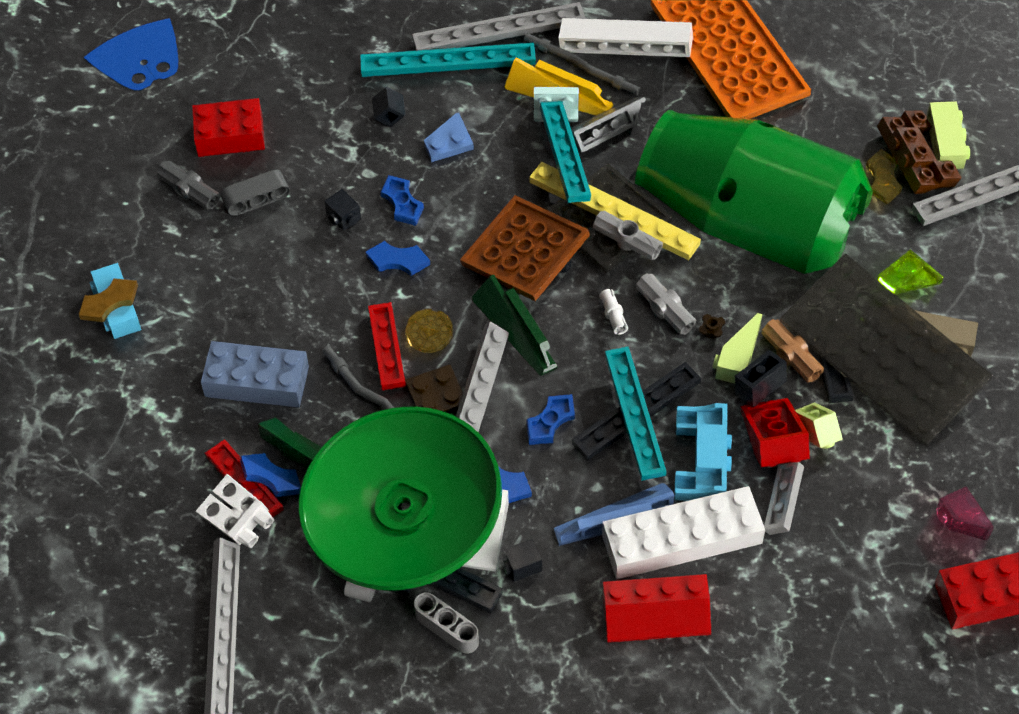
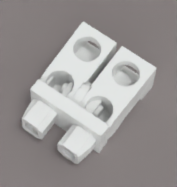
(242, 518)

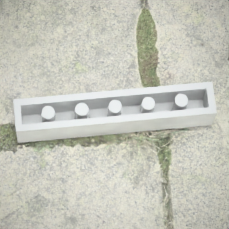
(626, 37)

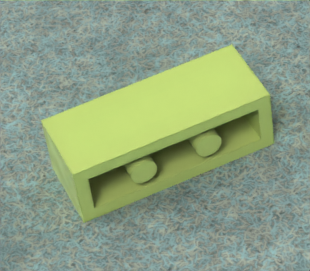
(947, 133)

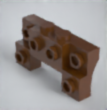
(914, 155)

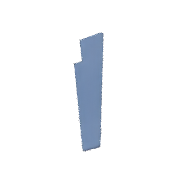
(591, 523)

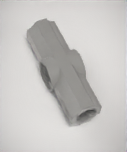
(618, 231)
(666, 304)

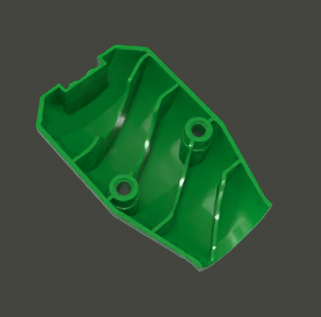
(756, 186)

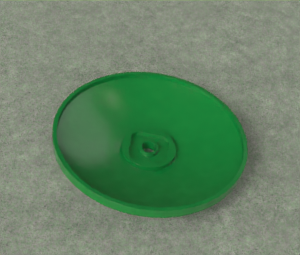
(393, 459)

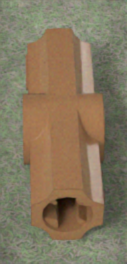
(792, 350)

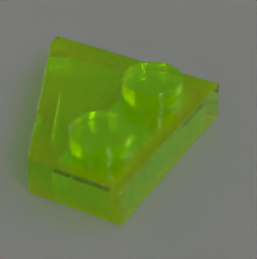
(909, 274)

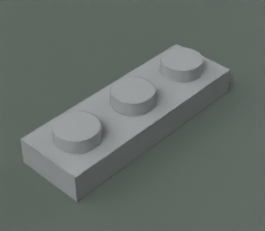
(783, 498)

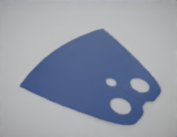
(122, 55)

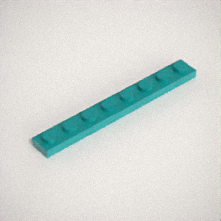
(446, 59)

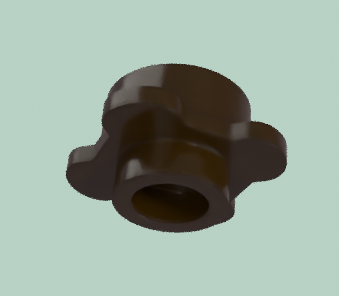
(709, 331)

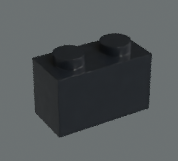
(760, 378)

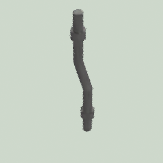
(617, 81)
(341, 367)

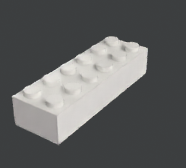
(683, 532)

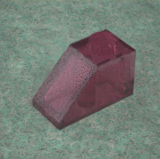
(964, 515)

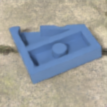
(448, 139)

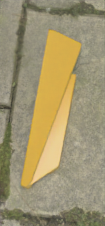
(525, 77)

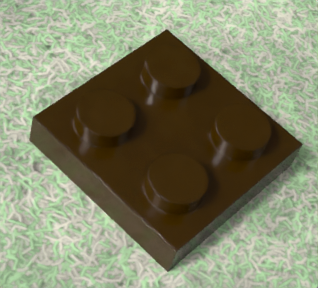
(436, 390)

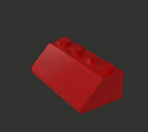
(656, 608)

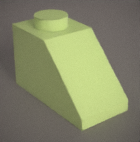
(820, 424)

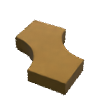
(99, 306)

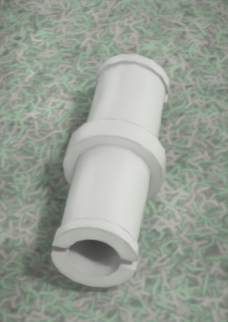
(613, 311)

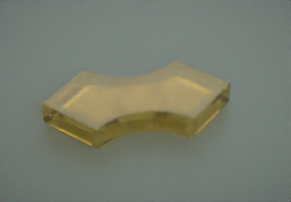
(882, 168)

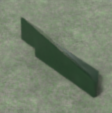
(511, 314)
(291, 444)

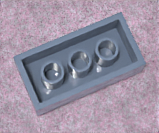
(255, 374)

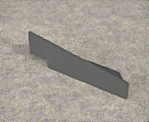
(605, 125)

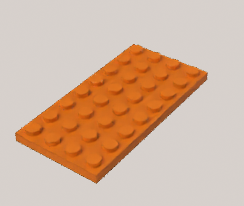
(736, 56)

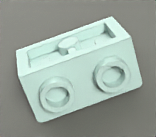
(568, 95)

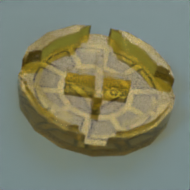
(429, 331)

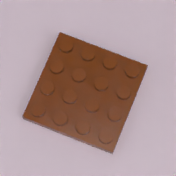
(525, 247)

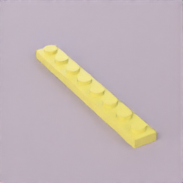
(673, 238)

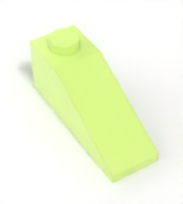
(737, 351)

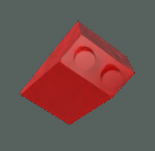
(776, 433)

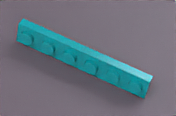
(565, 152)
(635, 413)

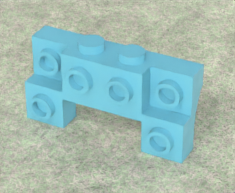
(711, 457)

